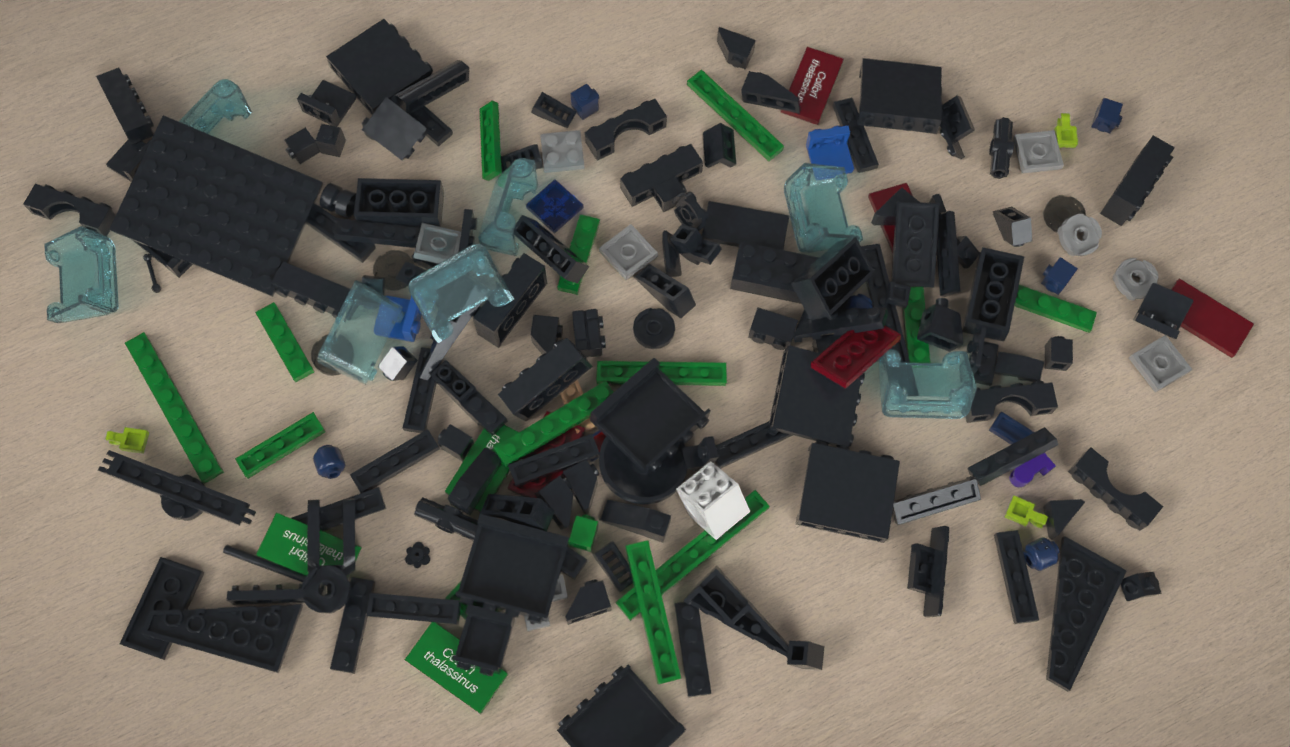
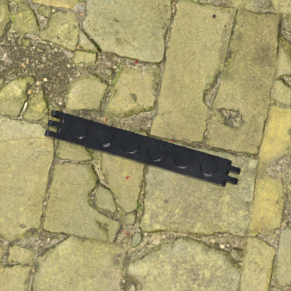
(177, 488)

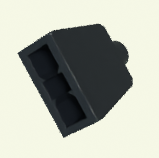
(941, 326)

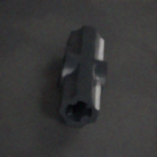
(1001, 148)
(446, 518)

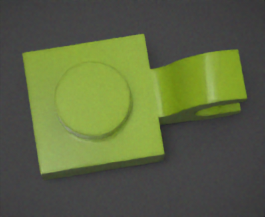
(1066, 134)
(130, 440)
(1022, 513)

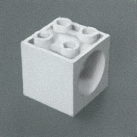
(713, 500)

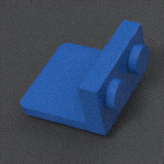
(830, 147)
(411, 322)

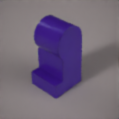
(1024, 473)

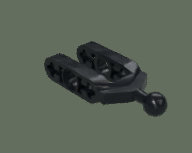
(313, 537)

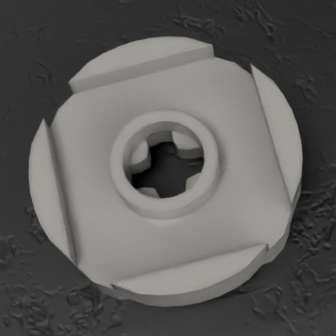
(1090, 239)
(1125, 283)

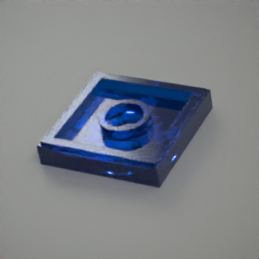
(554, 206)

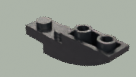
(468, 398)

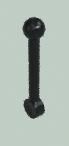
(155, 287)

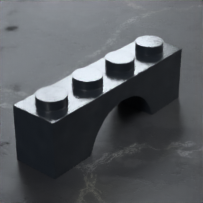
(647, 118)
(49, 202)
(1035, 398)
(1135, 509)

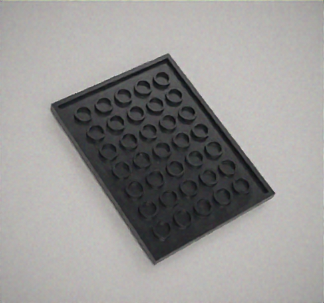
(216, 205)

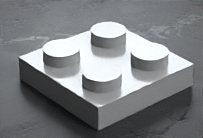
(562, 151)
(1038, 151)
(436, 243)
(628, 252)
(1160, 363)

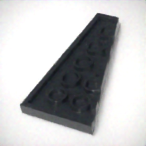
(1081, 602)
(236, 633)

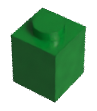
(583, 533)

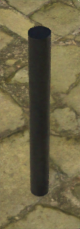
(261, 562)

